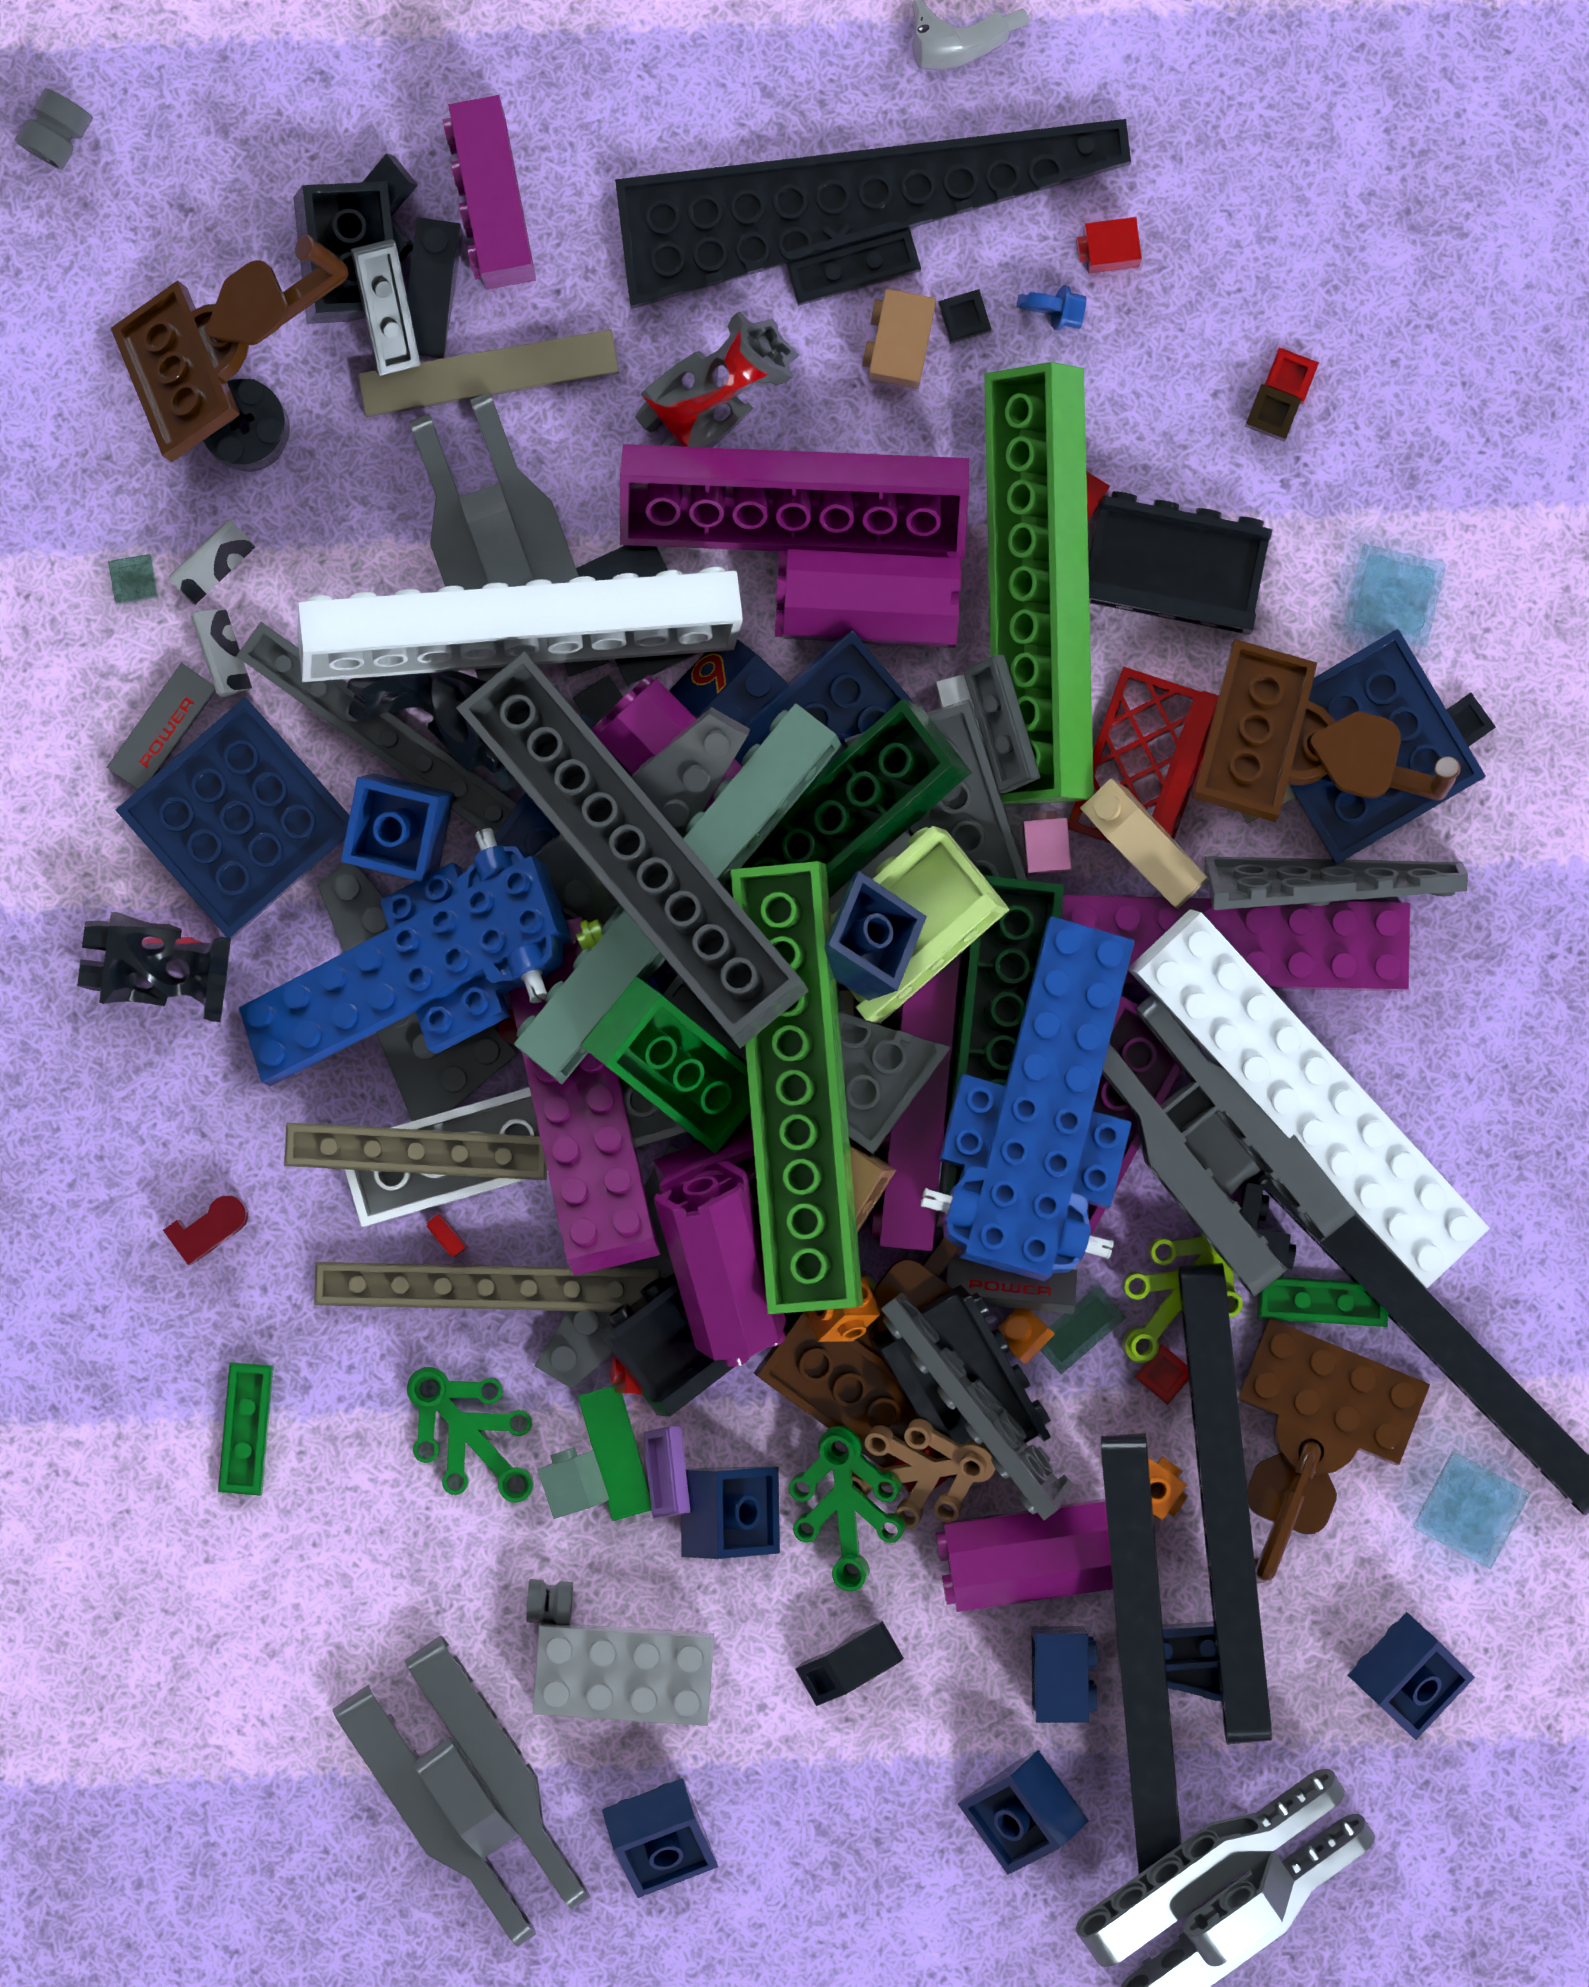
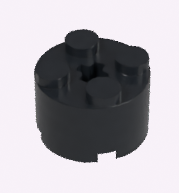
(267, 430)

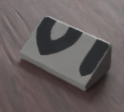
(211, 562)
(220, 652)

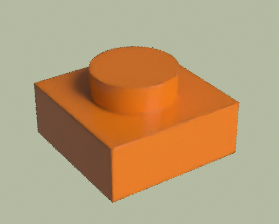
(1025, 1334)

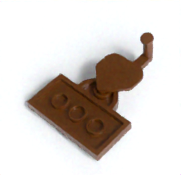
(189, 354)
(1263, 736)
(849, 1379)
(1324, 1398)

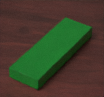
(1319, 1302)
(245, 1428)
(616, 1452)

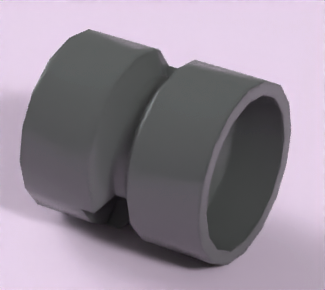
(54, 128)

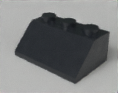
(340, 220)

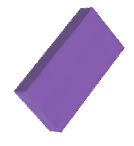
(666, 1472)

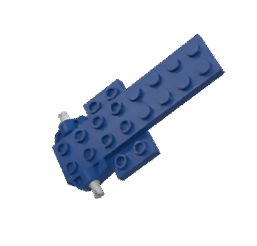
(445, 956)
(1036, 1146)

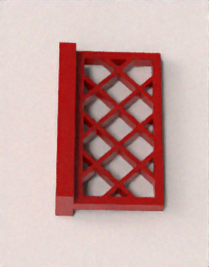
(1183, 764)

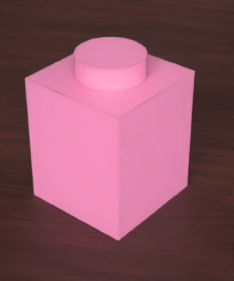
(1046, 844)

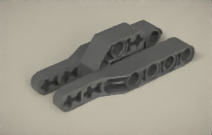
(496, 532)
(1205, 1162)
(445, 1796)
(1244, 1914)

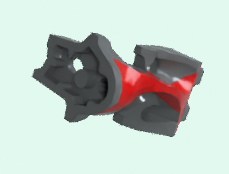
(692, 410)

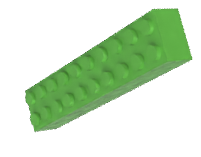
(1042, 568)
(801, 1103)

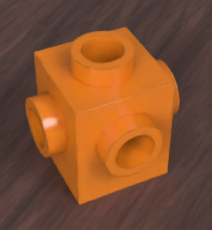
(845, 1323)
(1172, 1495)

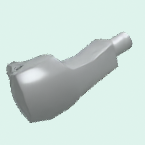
(944, 47)

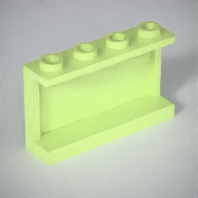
(952, 894)

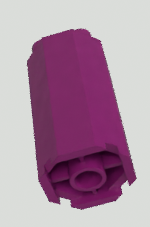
(873, 594)
(646, 724)
(719, 1261)
(1025, 1557)

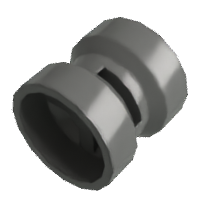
(559, 1602)

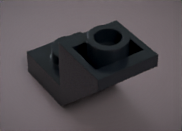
(1254, 1208)
(849, 1664)

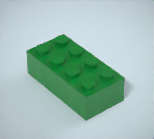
(672, 1064)

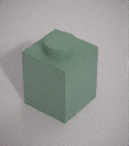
(572, 1482)

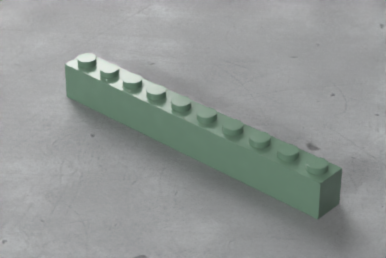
(723, 840)

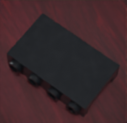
(1177, 563)
(962, 1328)
(659, 1350)

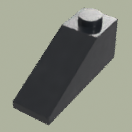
(433, 283)

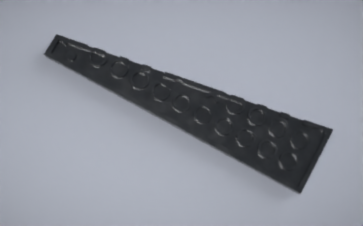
(752, 217)

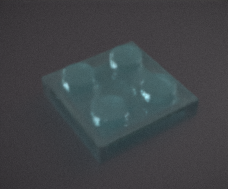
(1393, 594)
(1471, 1510)

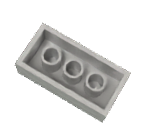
(623, 1673)

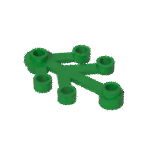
(465, 1429)
(847, 1501)

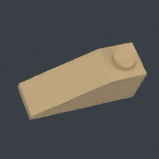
(1144, 842)

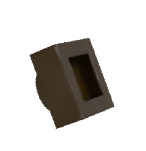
(1272, 413)

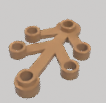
(927, 1469)

